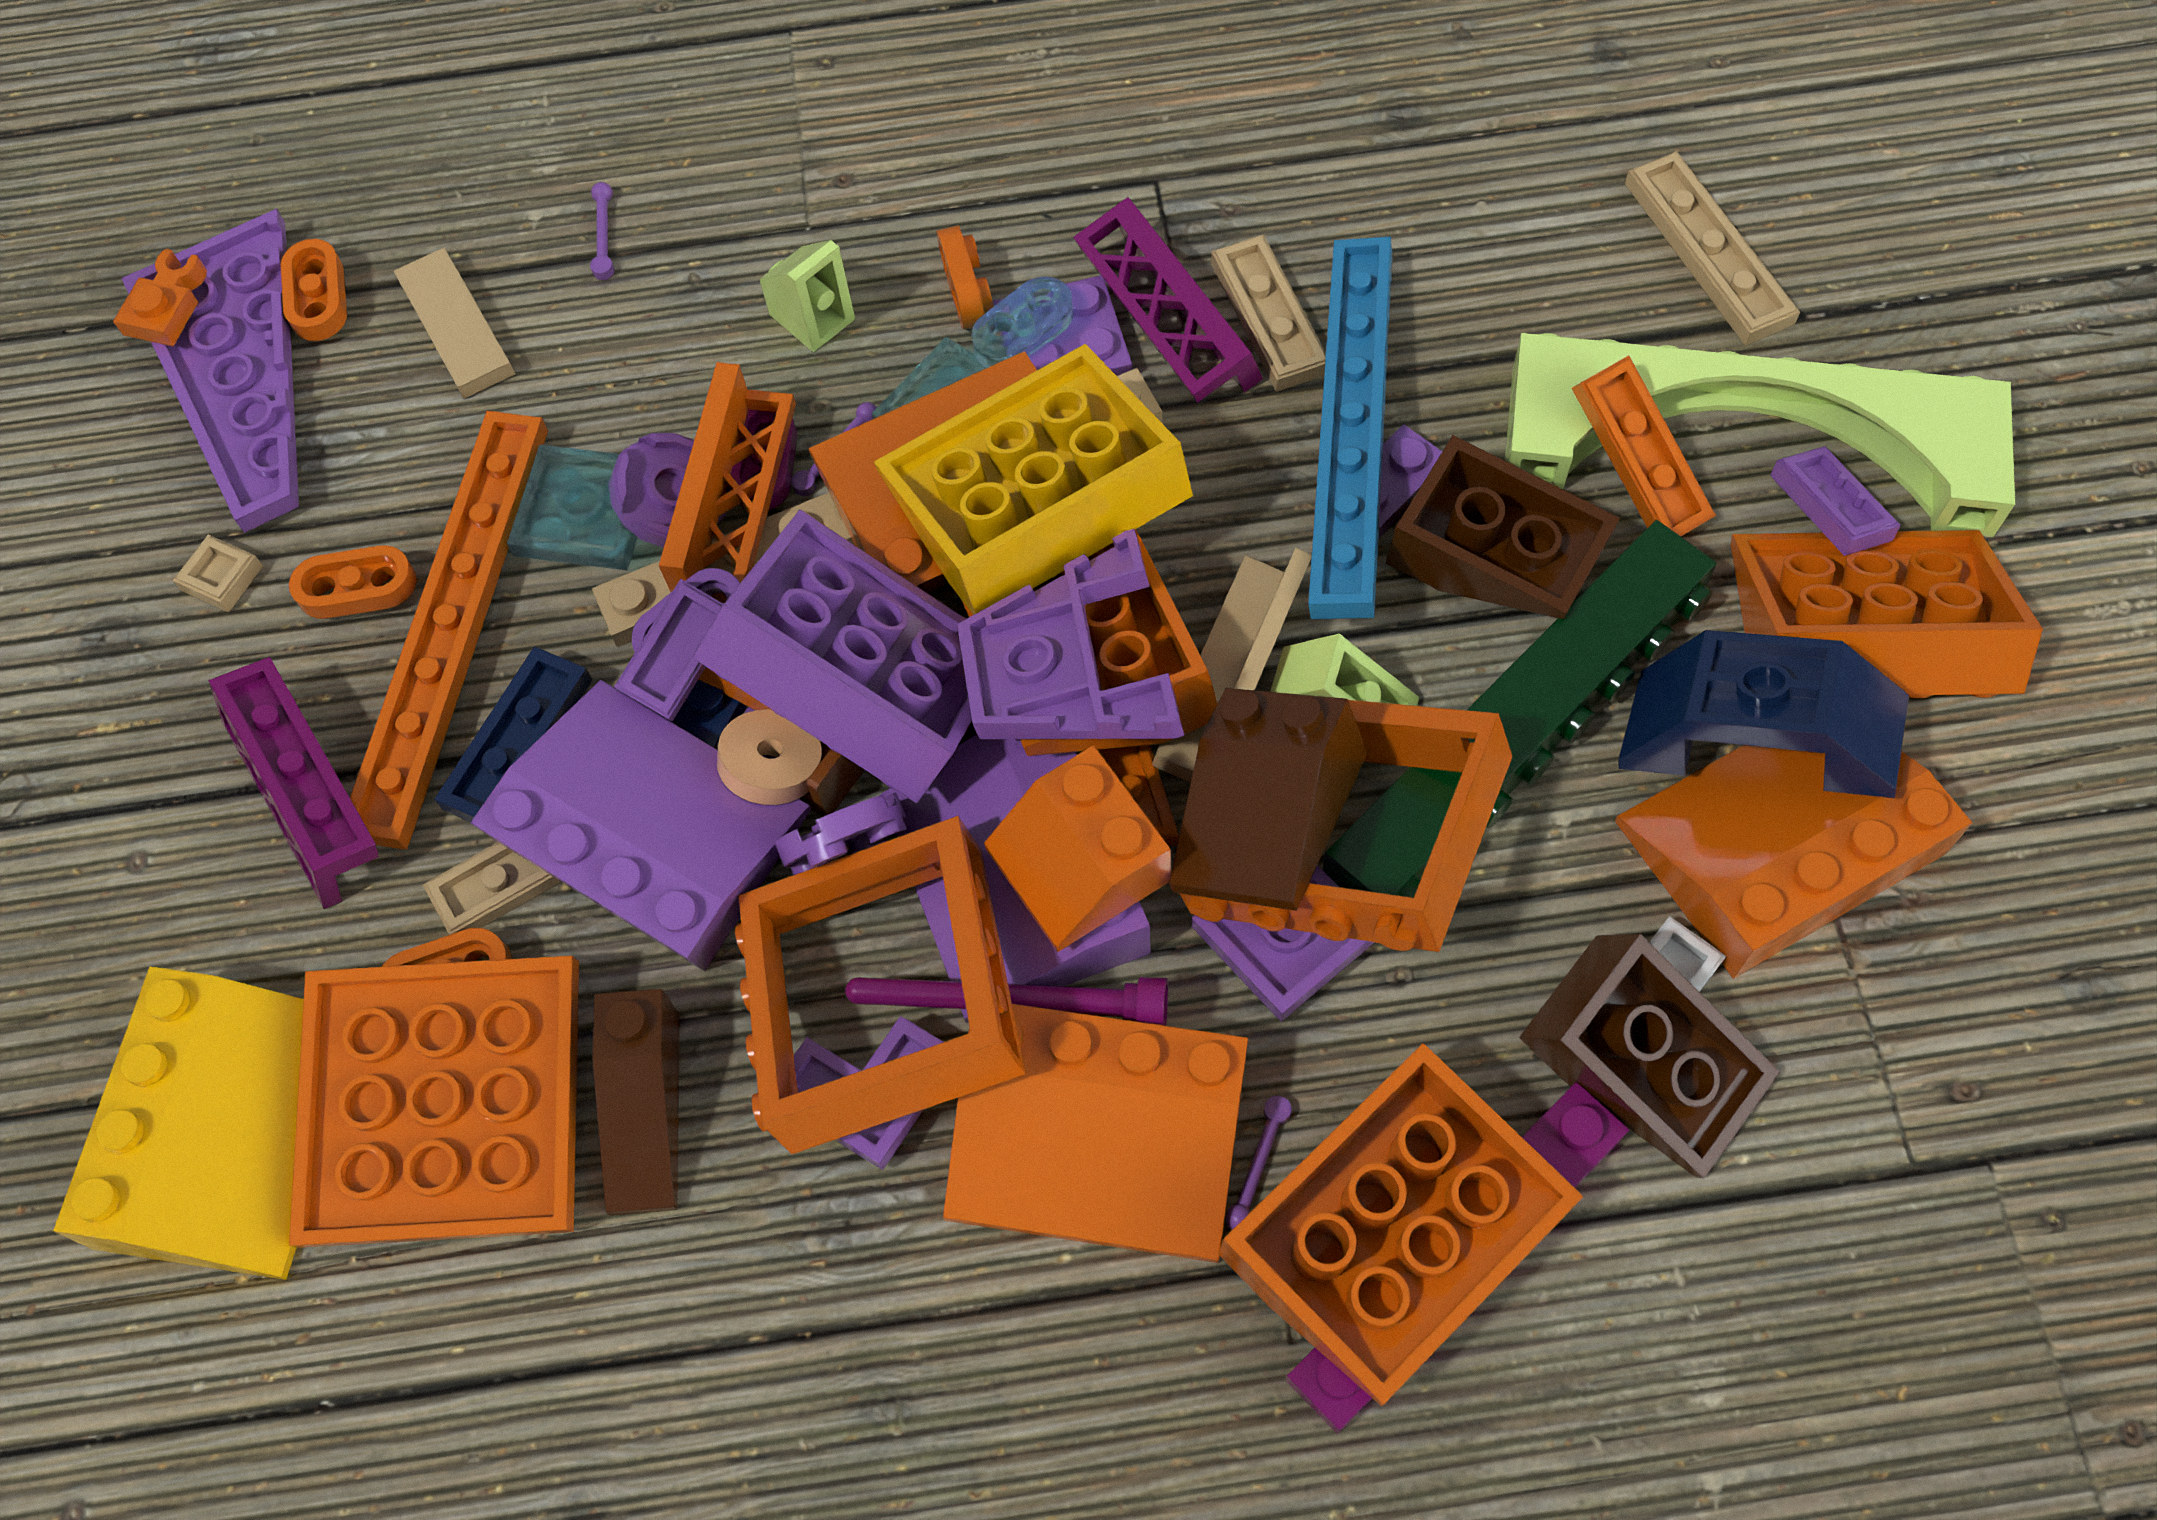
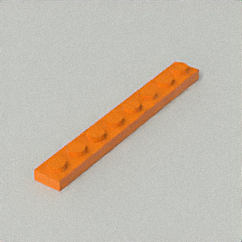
(445, 629)

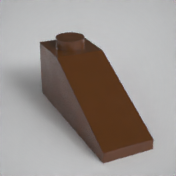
(637, 1099)

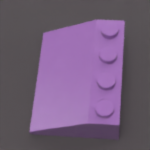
(846, 655)
(981, 788)
(638, 822)

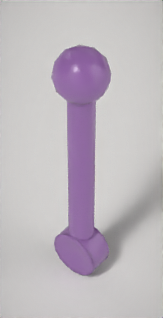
(602, 265)
(804, 481)
(1277, 1113)

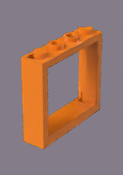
(1411, 739)
(906, 1083)

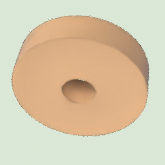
(760, 778)

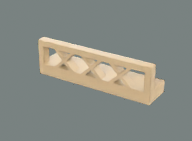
(1239, 643)

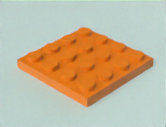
(436, 1102)

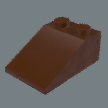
(1499, 534)
(1265, 796)
(1651, 1050)

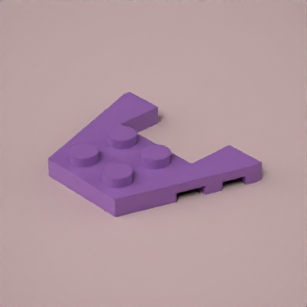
(1036, 666)

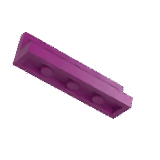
(1182, 293)
(293, 776)

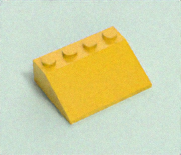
(1036, 478)
(195, 1130)

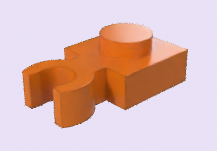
(162, 306)

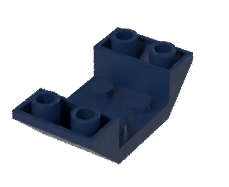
(1770, 696)

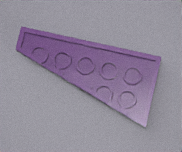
(237, 369)

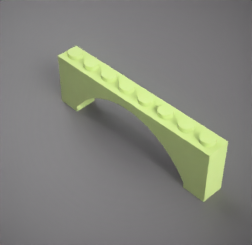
(1929, 431)

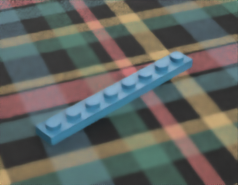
(1352, 432)

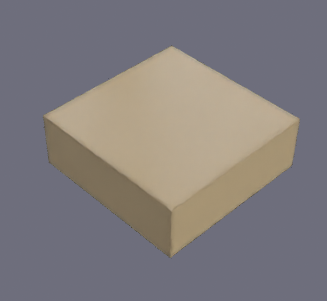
(218, 573)

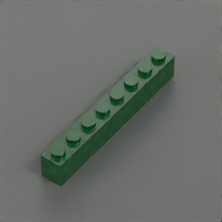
(1539, 703)

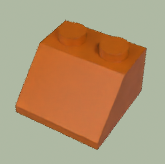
(1079, 849)

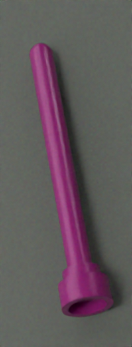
(1136, 1002)

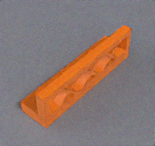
(708, 475)

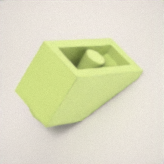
(810, 294)
(1337, 670)

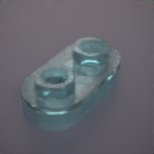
(1025, 319)

